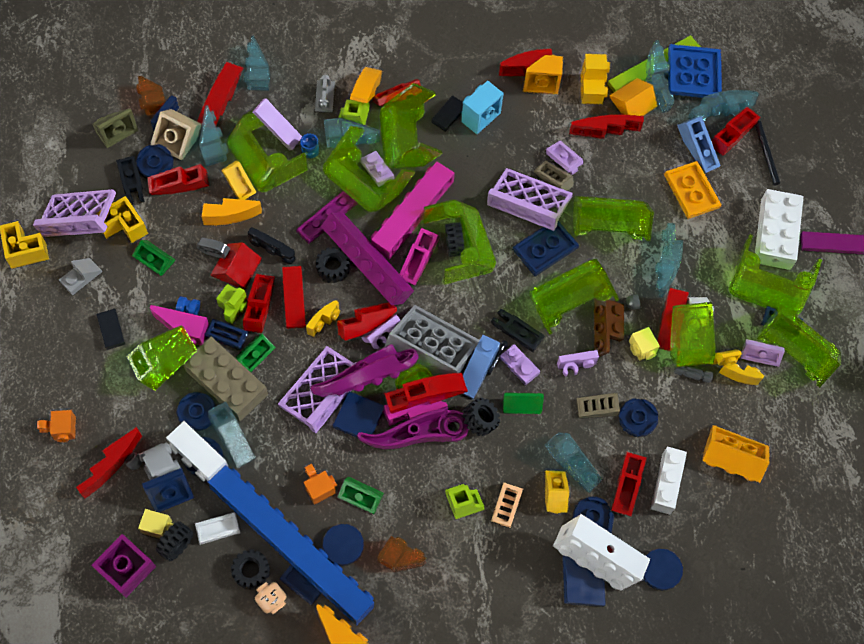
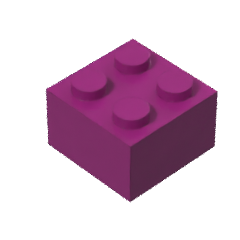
(123, 565)

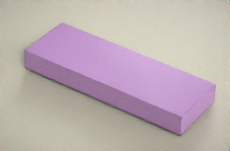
(277, 124)

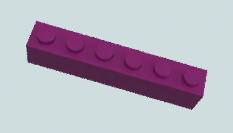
(367, 258)

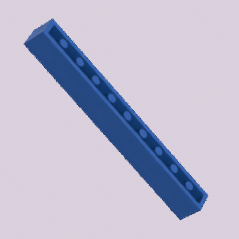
(292, 545)

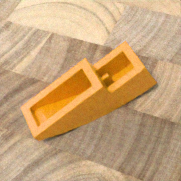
(366, 85)
(230, 211)

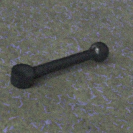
(504, 344)

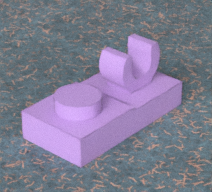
(564, 157)
(377, 168)
(375, 334)
(762, 352)
(573, 361)
(519, 364)

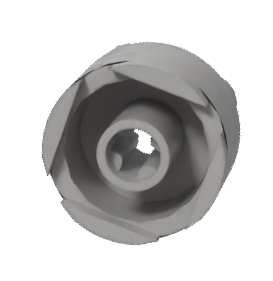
(158, 461)

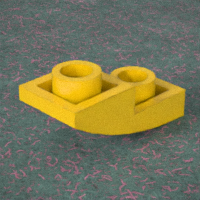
(326, 314)
(727, 357)
(749, 375)

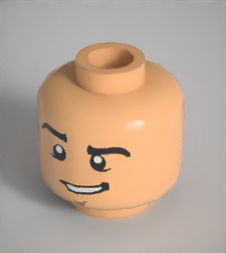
(270, 597)

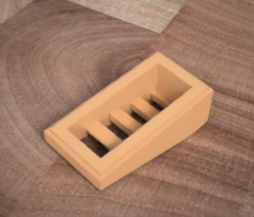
(511, 488)

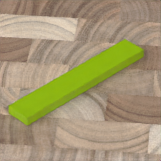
(639, 70)

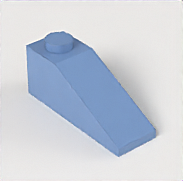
(699, 143)
(479, 364)

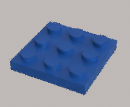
(694, 71)

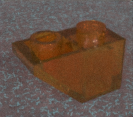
(152, 96)
(399, 556)

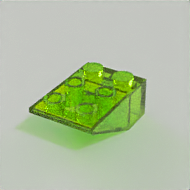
(161, 356)

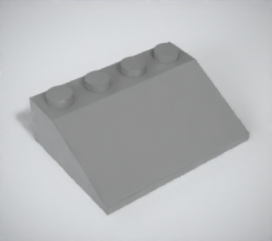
(438, 343)

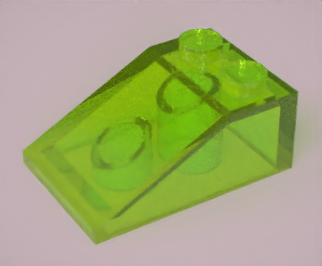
(692, 335)

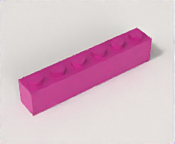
(410, 212)

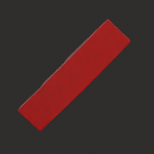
(222, 90)
(600, 125)
(106, 468)

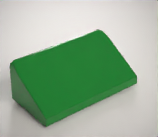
(153, 257)
(255, 352)
(523, 403)
(360, 495)

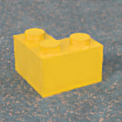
(594, 78)
(124, 217)
(22, 249)

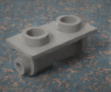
(324, 94)

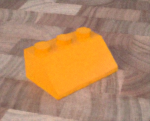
(736, 454)

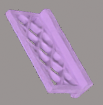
(523, 208)
(74, 223)
(328, 404)

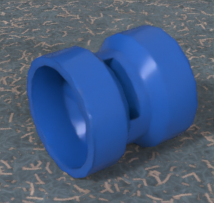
(309, 145)
(188, 306)

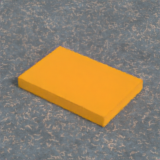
(692, 190)

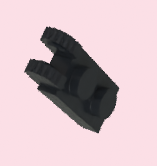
(130, 178)
(271, 245)
(518, 330)

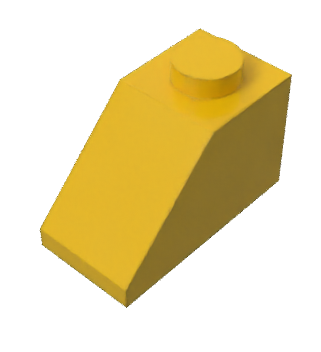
(556, 491)

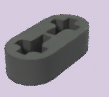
(213, 247)

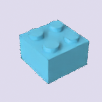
(482, 107)

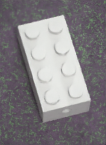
(779, 229)
(601, 552)

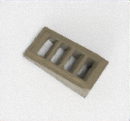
(565, 181)
(605, 398)

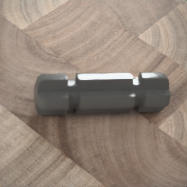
(694, 373)

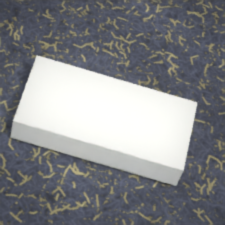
(217, 528)

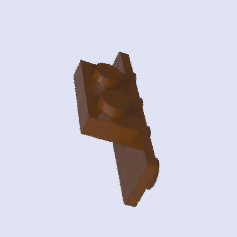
(607, 324)

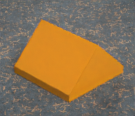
(635, 98)

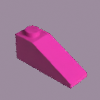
(194, 325)

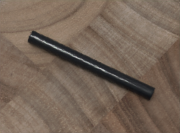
(767, 153)

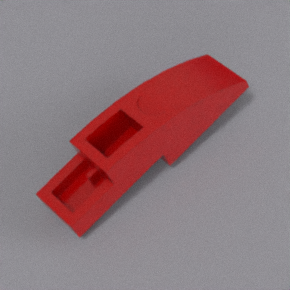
(426, 390)

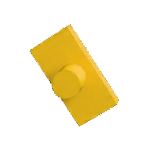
(238, 180)

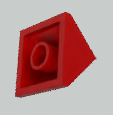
(237, 266)

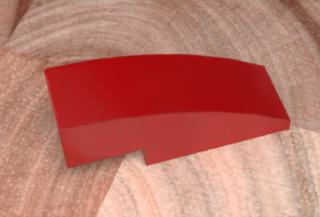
(519, 63)
(734, 131)
(178, 180)
(294, 297)
(673, 298)
(258, 303)
(365, 320)
(628, 483)

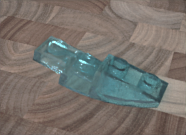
(656, 71)
(726, 102)
(669, 261)

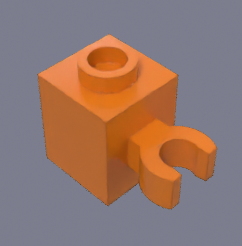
(61, 425)
(319, 485)

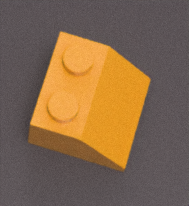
(544, 75)

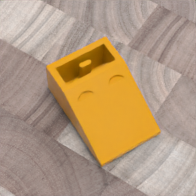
(338, 631)

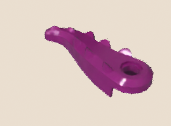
(368, 370)
(420, 429)

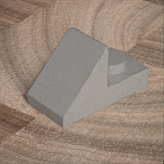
(82, 273)

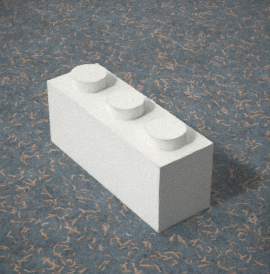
(195, 452)
(668, 480)

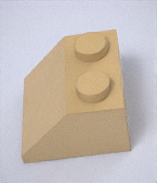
(176, 132)

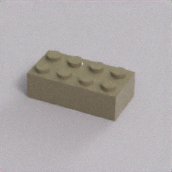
(225, 378)

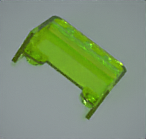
(399, 129)
(263, 170)
(343, 171)
(612, 215)
(476, 259)
(768, 288)
(571, 291)
(802, 343)

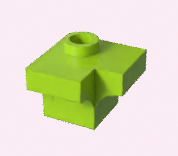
(355, 111)
(233, 302)
(464, 501)

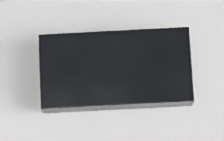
(448, 113)
(110, 329)

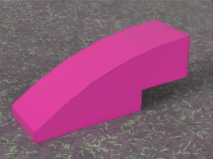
(419, 256)
(411, 412)

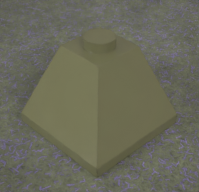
(115, 127)

